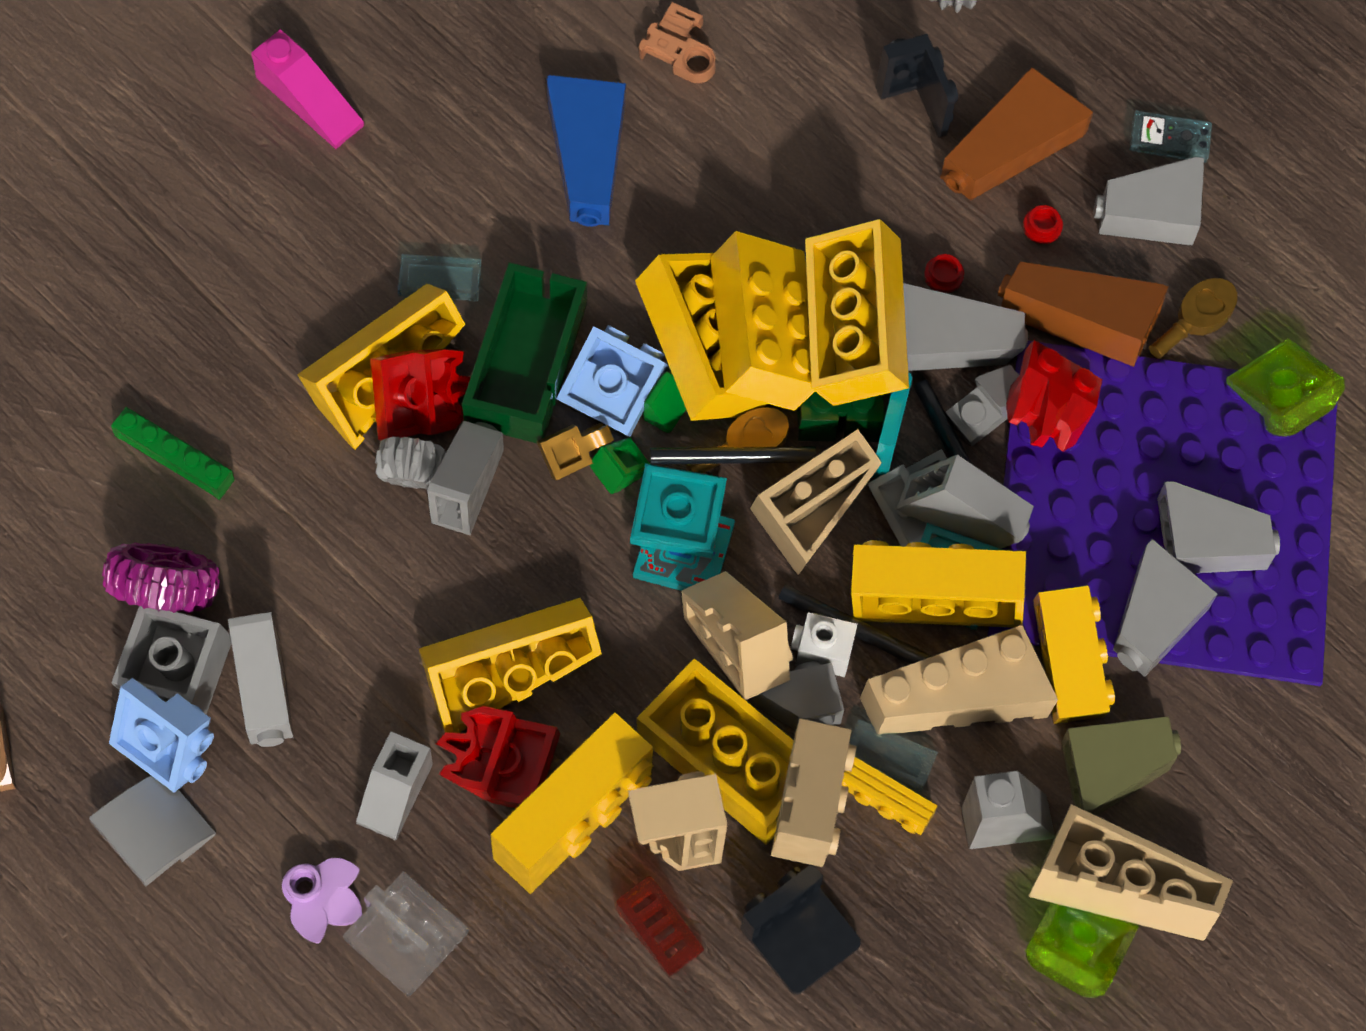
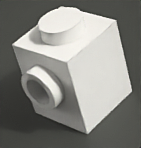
(824, 641)

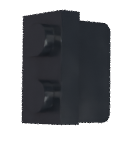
(918, 66)
(799, 930)

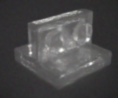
(405, 933)

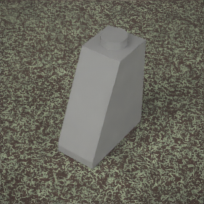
(1154, 203)
(465, 476)
(966, 502)
(1213, 532)
(1159, 609)
(261, 679)
(1005, 811)

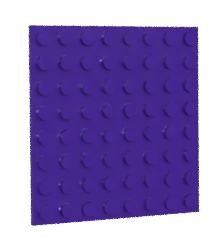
(1102, 510)

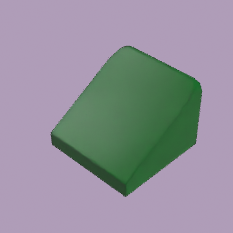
(664, 404)
(619, 464)

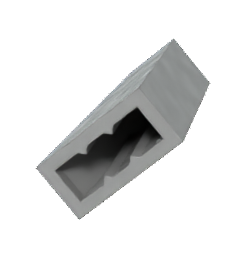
(959, 331)

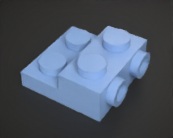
(612, 379)
(161, 735)

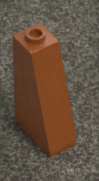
(1015, 134)
(1086, 307)

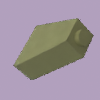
(1117, 759)

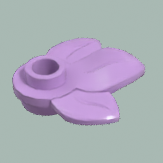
(328, 899)

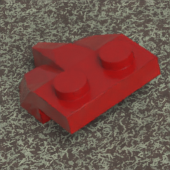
(417, 392)
(1052, 397)
(499, 755)

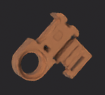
(675, 37)

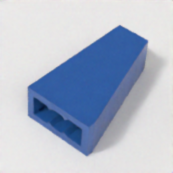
(587, 140)

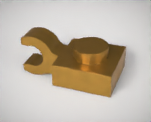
(569, 450)

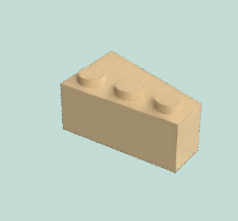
(813, 498)
(739, 633)
(813, 793)
(682, 820)

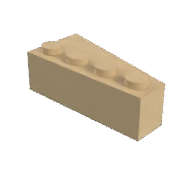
(967, 685)
(1128, 878)

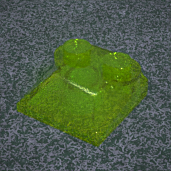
(1288, 388)
(1079, 948)

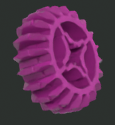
(160, 577)

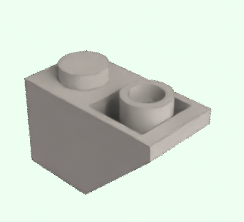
(808, 695)
(394, 785)

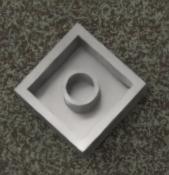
(174, 655)

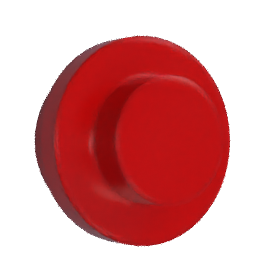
(1043, 224)
(944, 273)

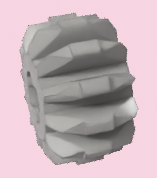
(408, 461)

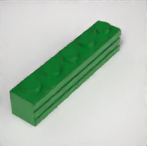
(173, 453)

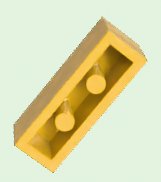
(1073, 653)

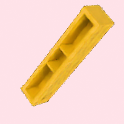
(888, 797)

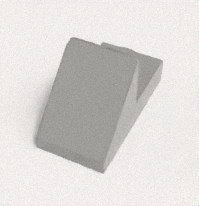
(984, 406)

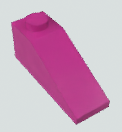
(305, 88)

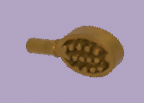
(1200, 313)
(753, 429)

